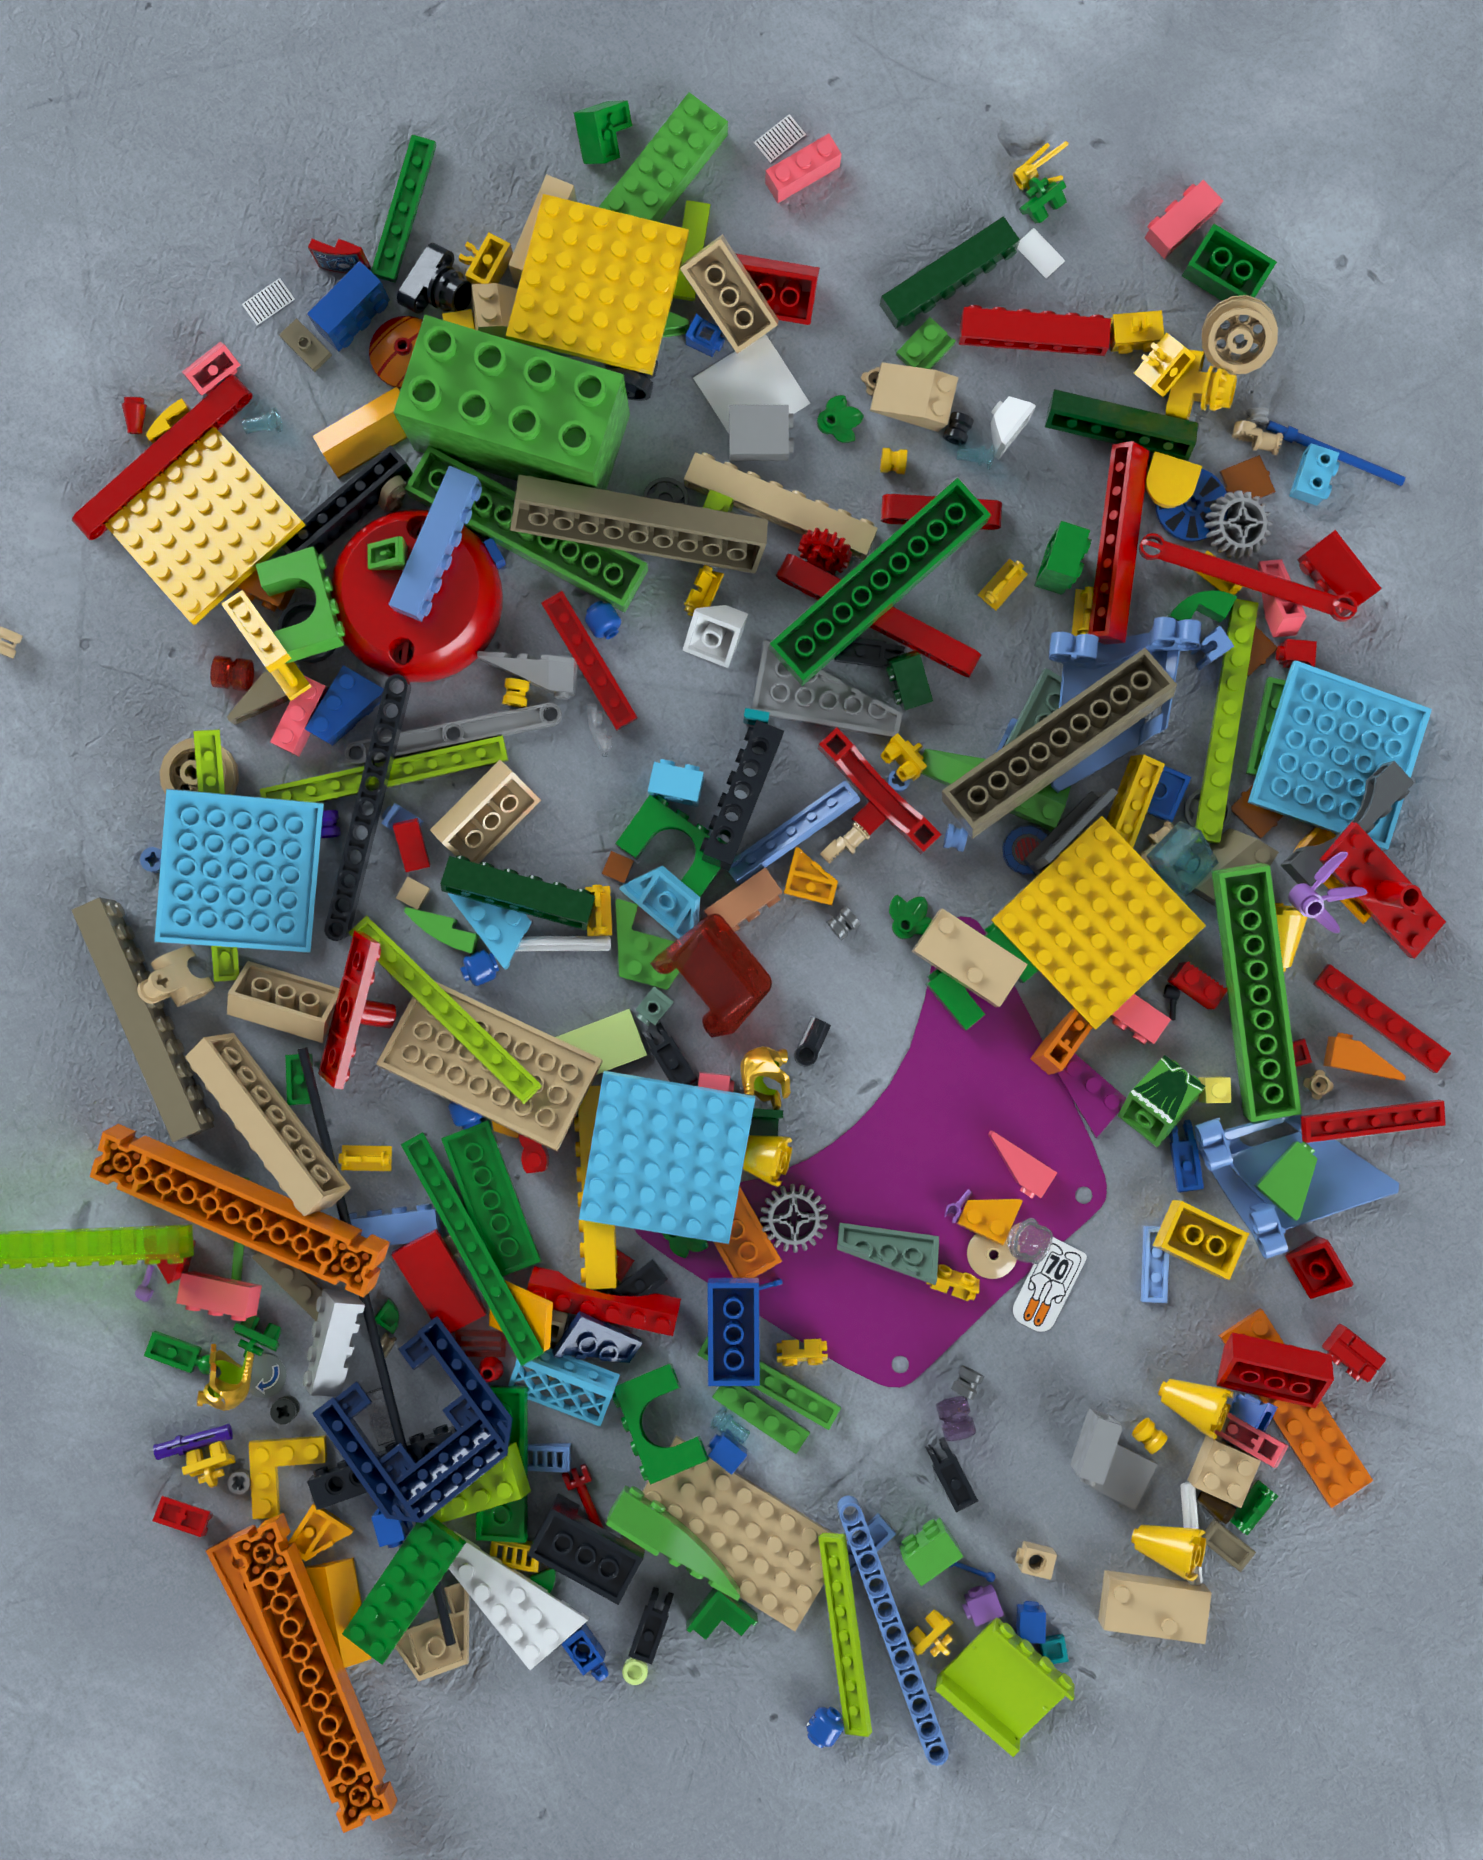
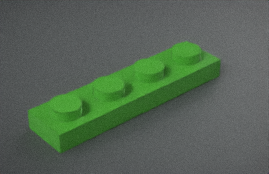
(1269, 705)
(762, 1416)

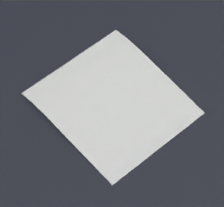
(750, 378)

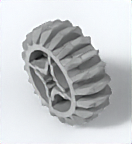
(1235, 544)
(805, 1218)

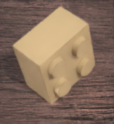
(1224, 1471)

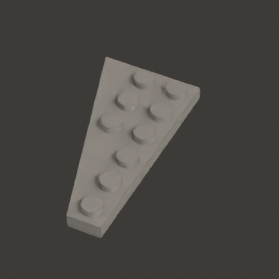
(820, 701)

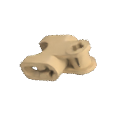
(174, 980)

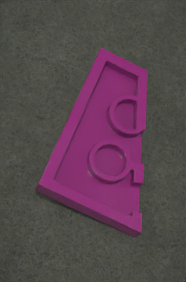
(1092, 1094)

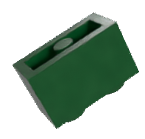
(909, 680)

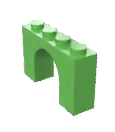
(304, 570)

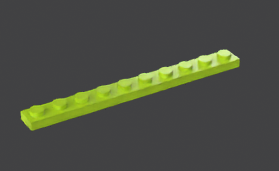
(1226, 720)
(403, 771)
(211, 780)
(451, 1014)

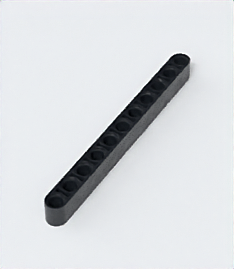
(376, 798)

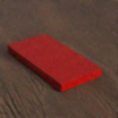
(439, 1281)

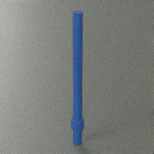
(1291, 434)

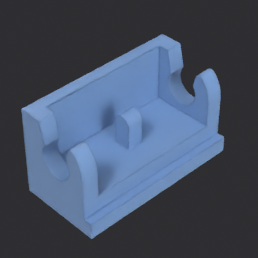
(1213, 646)

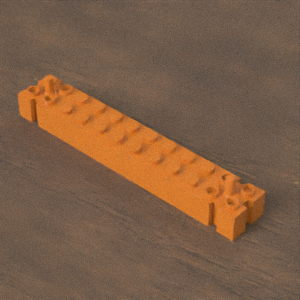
(239, 1209)
(313, 1672)

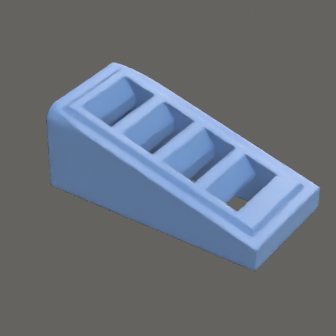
(565, 1466)

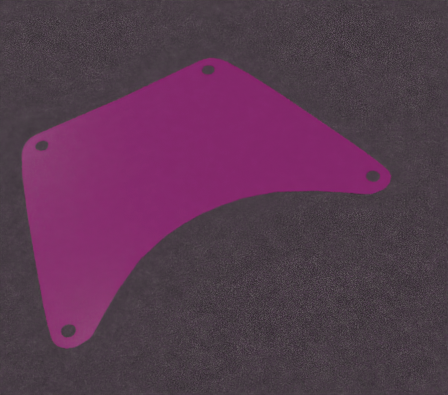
(900, 1173)

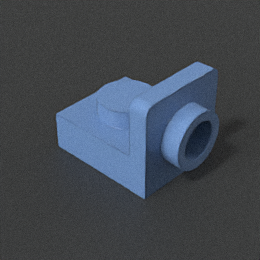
(397, 814)

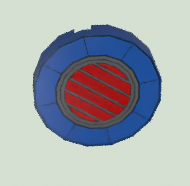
(1019, 845)

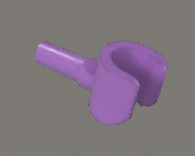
(956, 1207)
(143, 1292)

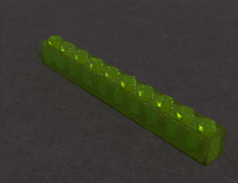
(96, 1245)

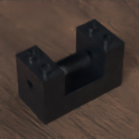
(585, 1551)

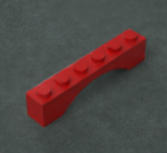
(874, 788)
(648, 1312)

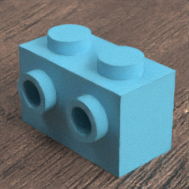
(1314, 474)

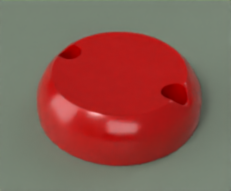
(461, 615)

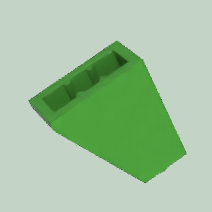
(1289, 1179)

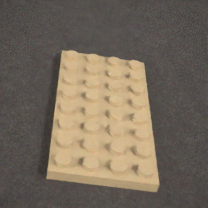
(435, 1060)
(752, 1533)

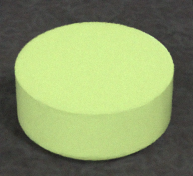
(634, 1671)

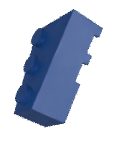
(344, 705)

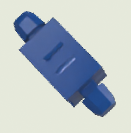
(581, 1659)

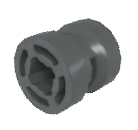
(839, 927)
(964, 1387)

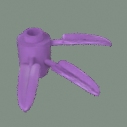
(1311, 904)

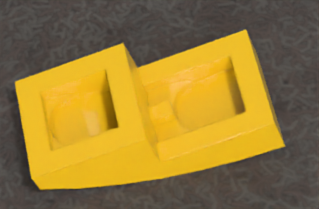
(167, 419)

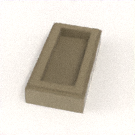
(1228, 1545)

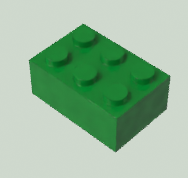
(1228, 266)
(1062, 558)

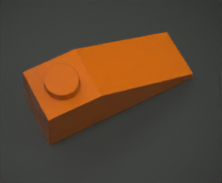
(1061, 1043)
(1357, 1057)

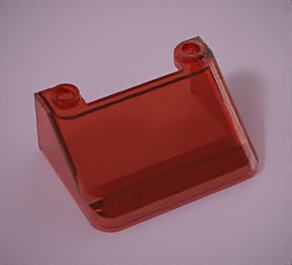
(719, 971)

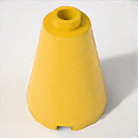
(1290, 929)
(767, 1157)
(1197, 1403)
(1172, 1547)

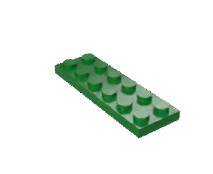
(491, 1197)
(509, 1520)
(403, 1588)

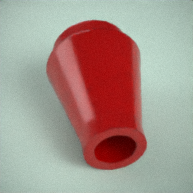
(134, 413)
(492, 1364)

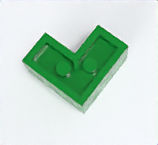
(598, 130)
(718, 1608)

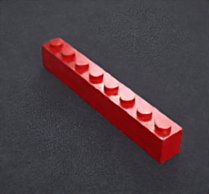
(1118, 542)

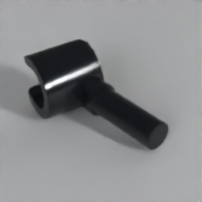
(1172, 993)

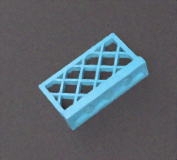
(573, 1371)

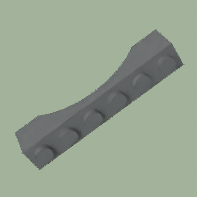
(1382, 789)

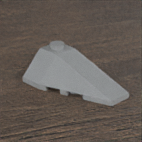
(551, 673)

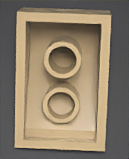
(492, 307)
(914, 395)

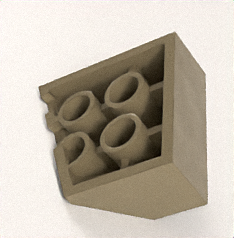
(1234, 851)

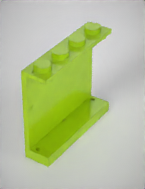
(1003, 1685)

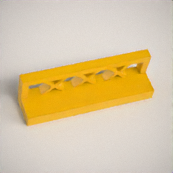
(1134, 796)

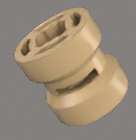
(5, 648)

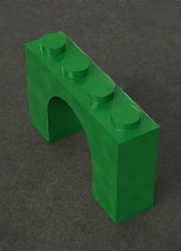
(656, 817)
(955, 996)
(633, 1399)

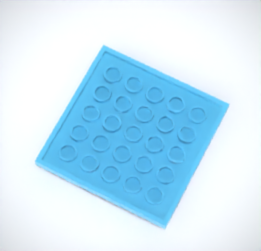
(1328, 744)
(238, 871)
(666, 1157)

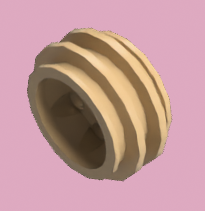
(1230, 310)
(178, 769)

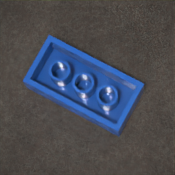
(733, 1332)

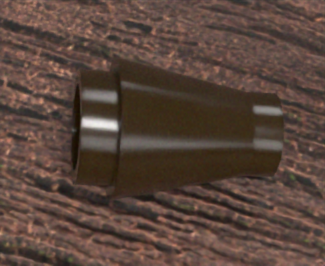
(1217, 1508)

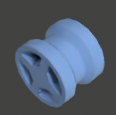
(955, 838)
(146, 862)

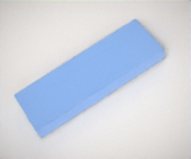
(1154, 1269)

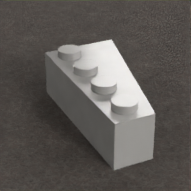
(332, 1342)

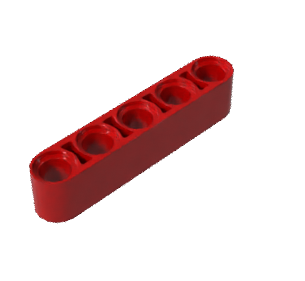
(902, 507)

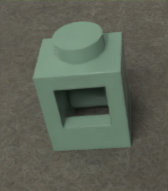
(662, 1001)

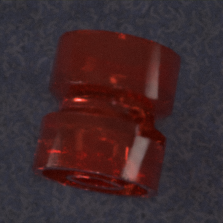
(232, 673)

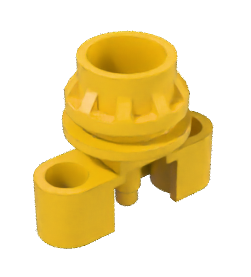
(1208, 388)

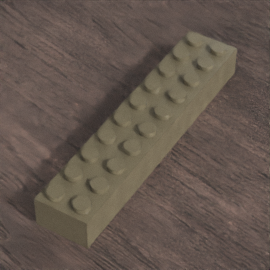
(638, 524)
(1058, 742)
(144, 1024)

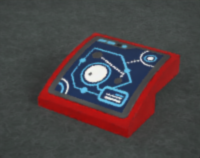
(338, 258)

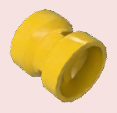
(893, 461)
(515, 692)
(1149, 1435)

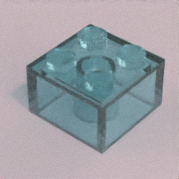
(1183, 858)

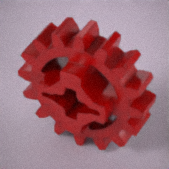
(826, 552)

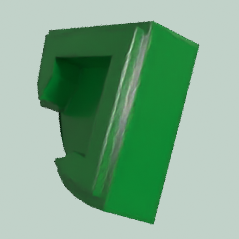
(388, 1316)
(545, 1578)

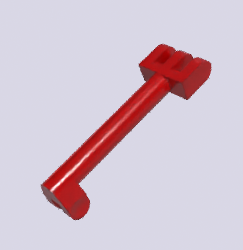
(579, 1482)

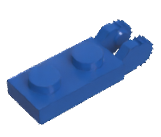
(1186, 1159)

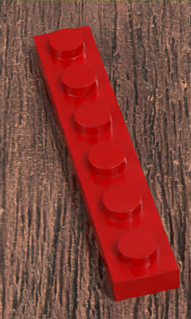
(589, 660)
(1382, 1018)
(1372, 1121)

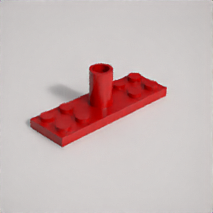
(1390, 896)
(353, 1010)

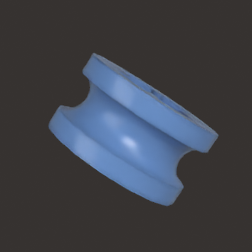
(895, 786)

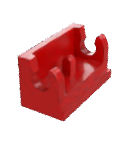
(182, 1516)

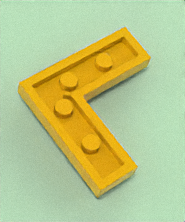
(264, 1462)

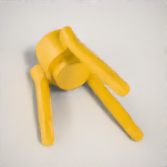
(1028, 170)

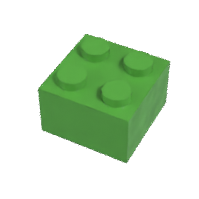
(930, 1551)

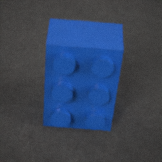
(349, 306)

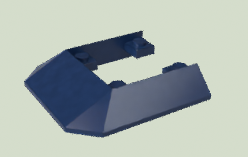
(396, 1481)

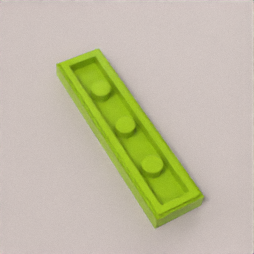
(696, 220)

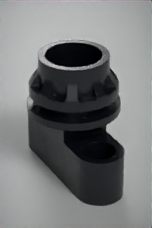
(435, 282)

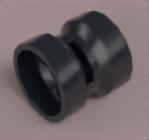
(958, 428)

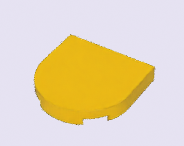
(1171, 480)

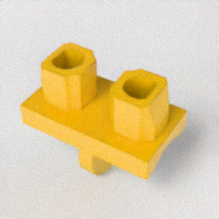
(906, 756)
(197, 1465)
(923, 1642)

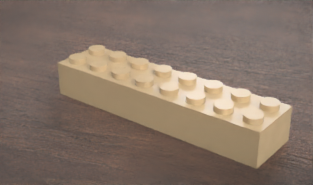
(267, 1123)

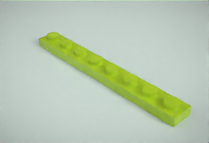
(845, 1634)

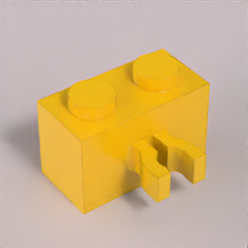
(489, 260)
(1135, 331)
(1164, 364)

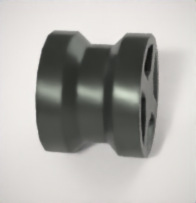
(289, 1405)

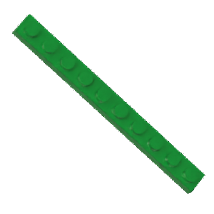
(472, 1249)

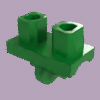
(1051, 193)
(247, 1330)

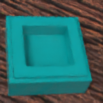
(752, 716)
(1055, 1649)

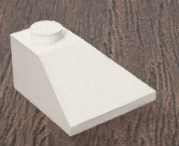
(1008, 422)
(715, 633)

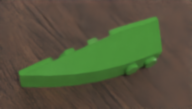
(1041, 809)
(659, 1531)

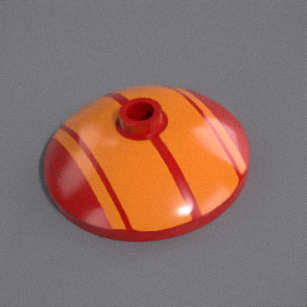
(384, 352)

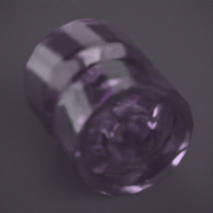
(956, 1423)

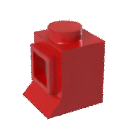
(1296, 650)

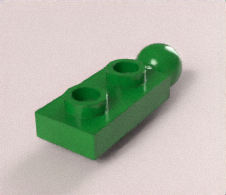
(177, 1353)

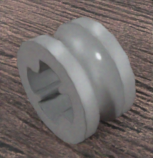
(1258, 416)
(232, 1479)

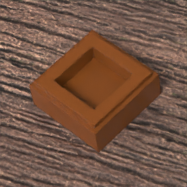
(617, 867)

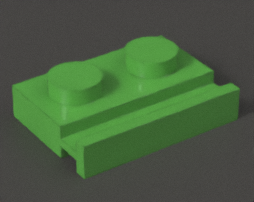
(926, 346)

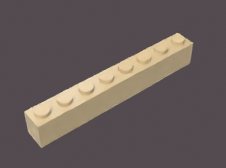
(776, 504)

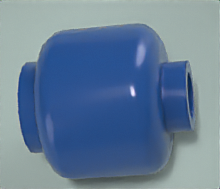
(603, 620)
(479, 967)
(463, 1116)
(825, 1727)

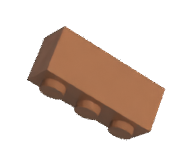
(747, 899)

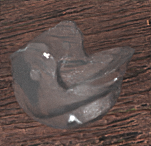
(1029, 1241)

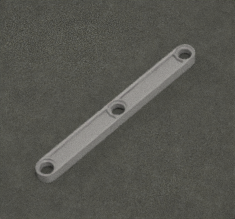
(470, 729)

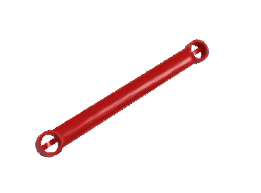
(1248, 577)

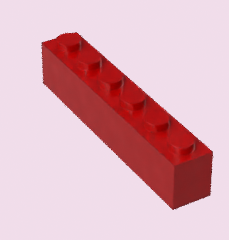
(1034, 330)

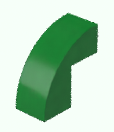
(1209, 603)

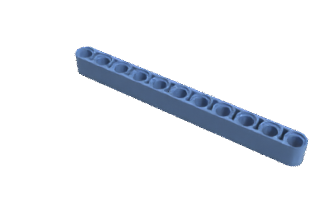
(897, 1641)

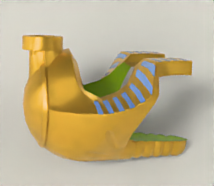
(760, 1063)
(231, 1385)

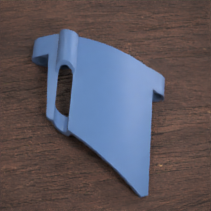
(1089, 661)
(1338, 1181)

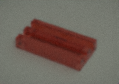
(482, 1333)

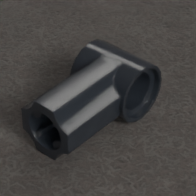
(812, 1039)

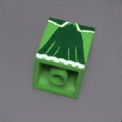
(1160, 1100)

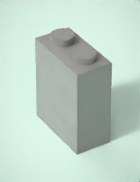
(760, 433)
(1095, 1447)

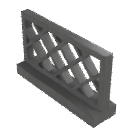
(1068, 830)

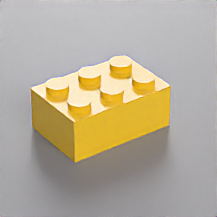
(1200, 1239)

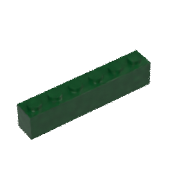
(949, 273)
(1121, 424)
(517, 892)

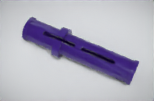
(165, 1449)

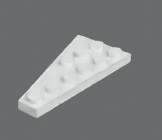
(516, 1606)

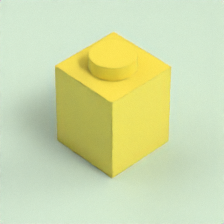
(1216, 1090)

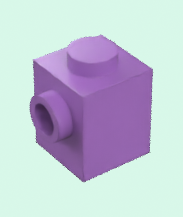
(982, 1605)

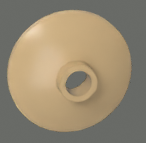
(980, 1262)

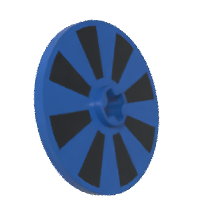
(1188, 523)

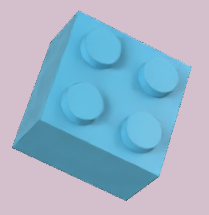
(676, 783)

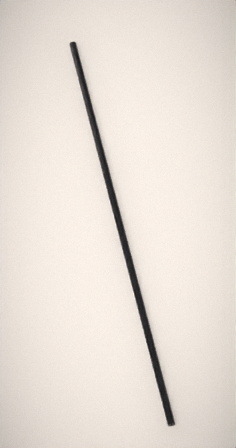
(369, 1316)

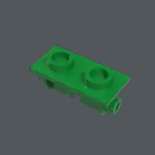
(1254, 1507)

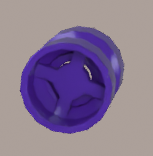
(329, 822)

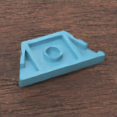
(665, 900)
(496, 926)

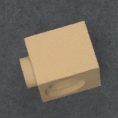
(1044, 1567)

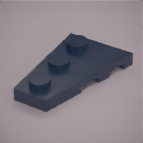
(597, 1339)

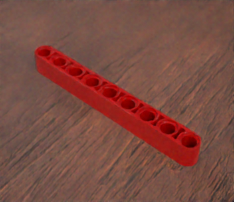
(210, 412)
(892, 624)

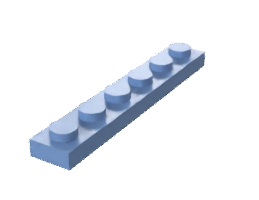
(793, 832)

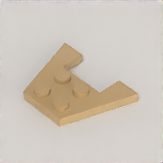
(424, 1644)

